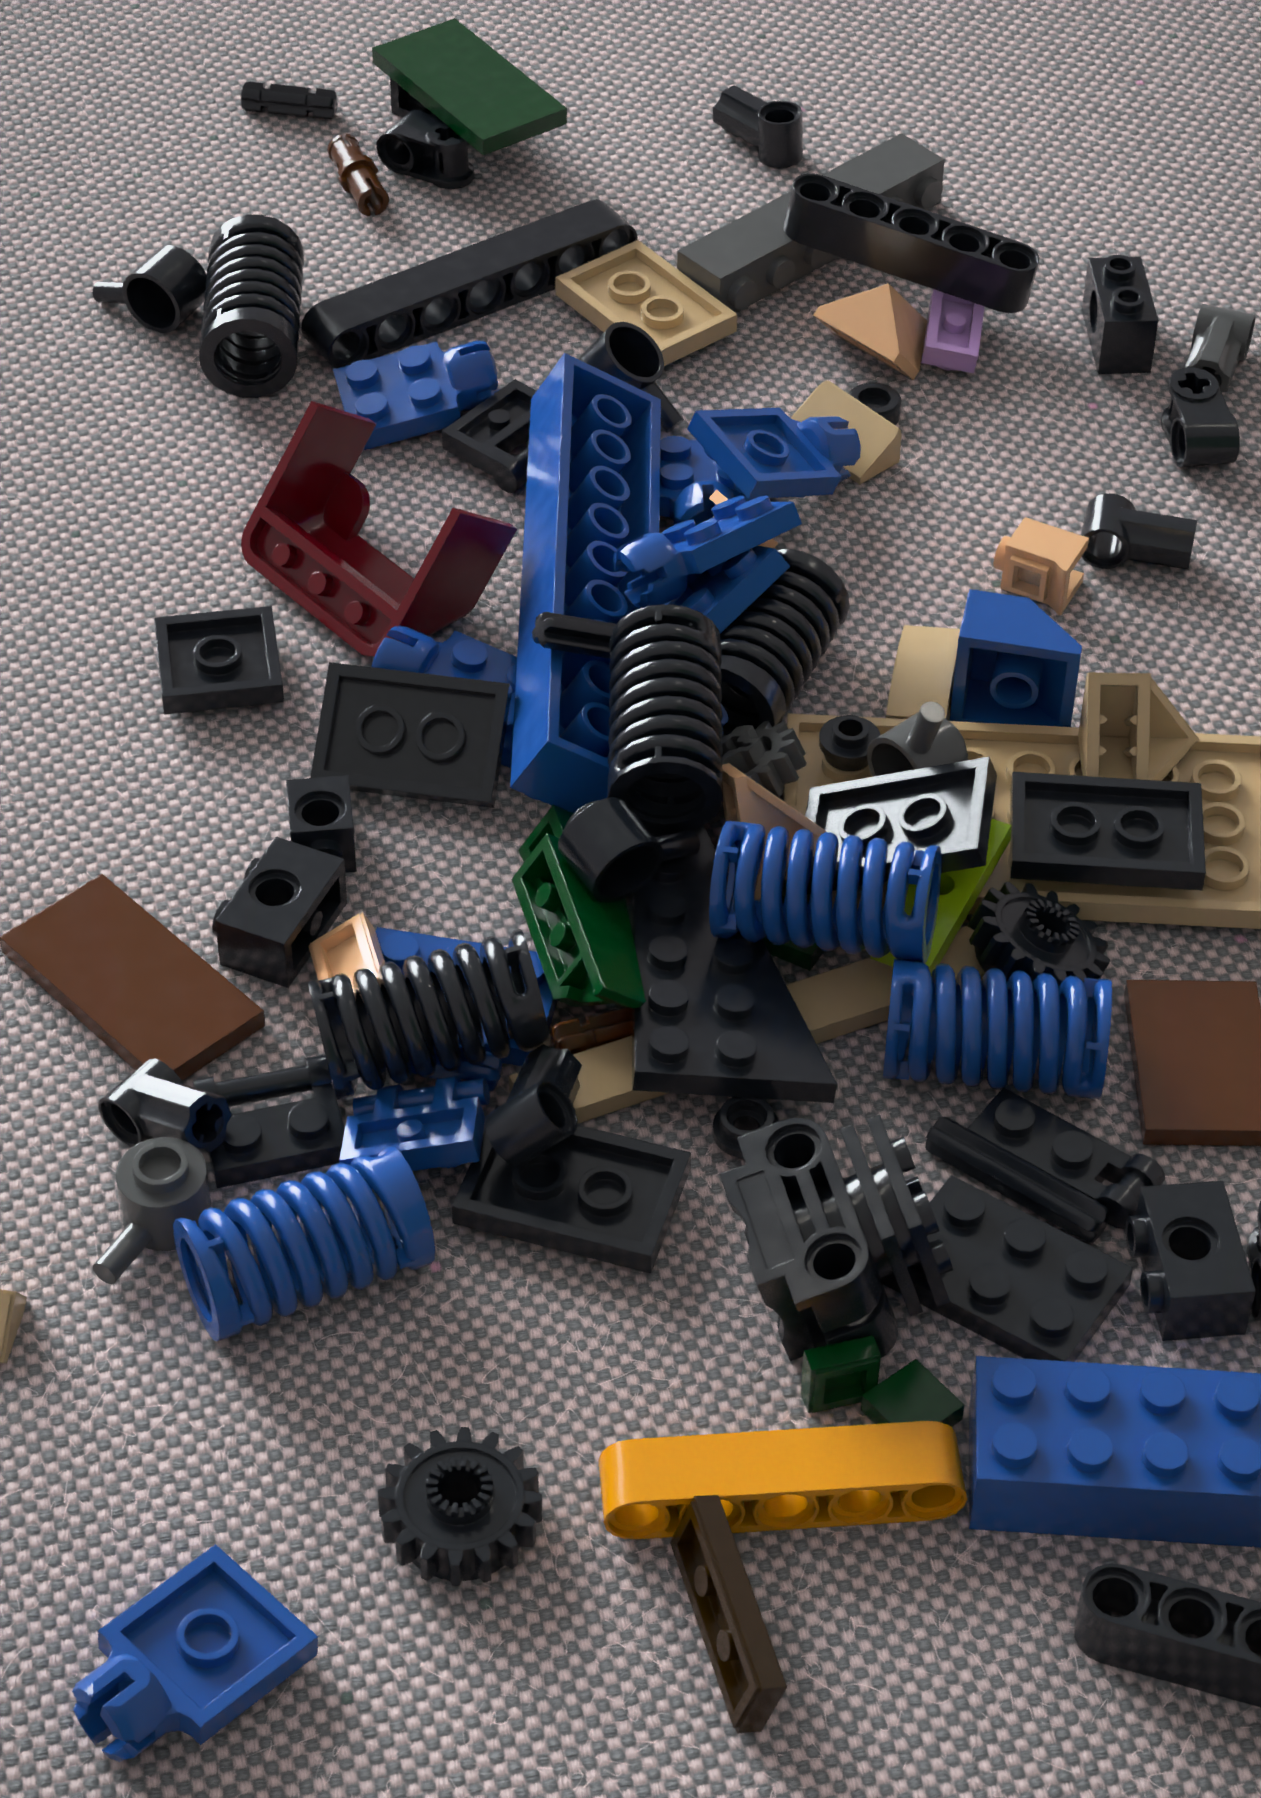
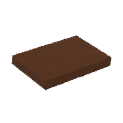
(1196, 1061)

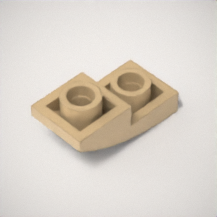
(923, 670)

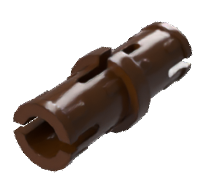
(358, 175)

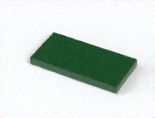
(469, 86)

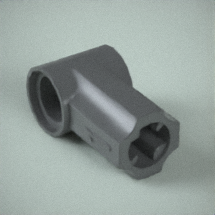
(1220, 341)

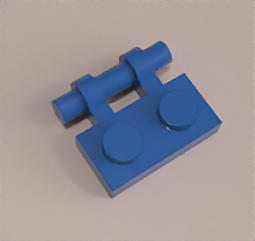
(426, 1124)

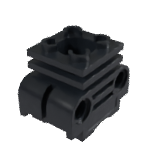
(830, 1238)

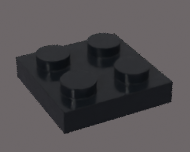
(218, 660)

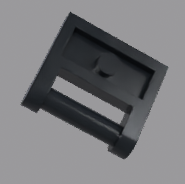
(491, 432)
(281, 1136)

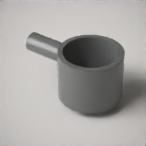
(917, 743)
(155, 1187)

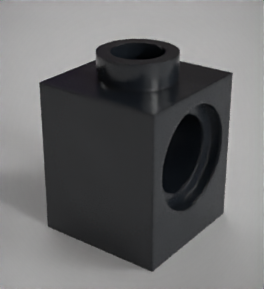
(323, 816)

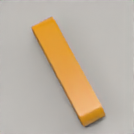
(785, 1478)

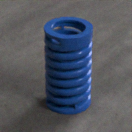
(854, 930)
(994, 1020)
(309, 1257)

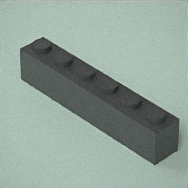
(758, 258)

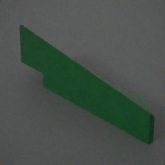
(579, 940)

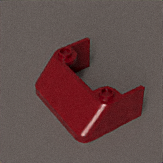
(311, 549)

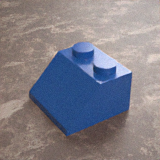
(1013, 664)

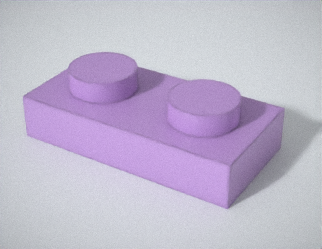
(952, 333)

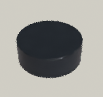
(880, 399)

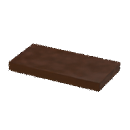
(131, 980)

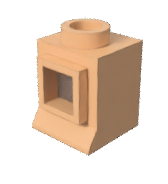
(1040, 563)

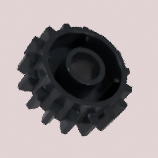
(1035, 936)
(460, 1507)

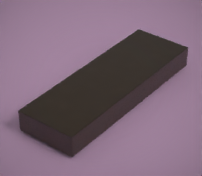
(728, 1615)

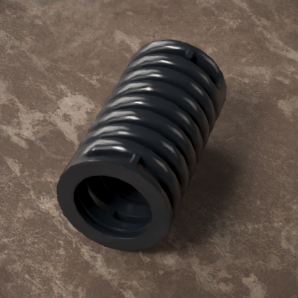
(252, 306)
(780, 641)
(666, 717)
(429, 1008)

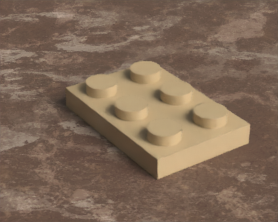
(650, 293)

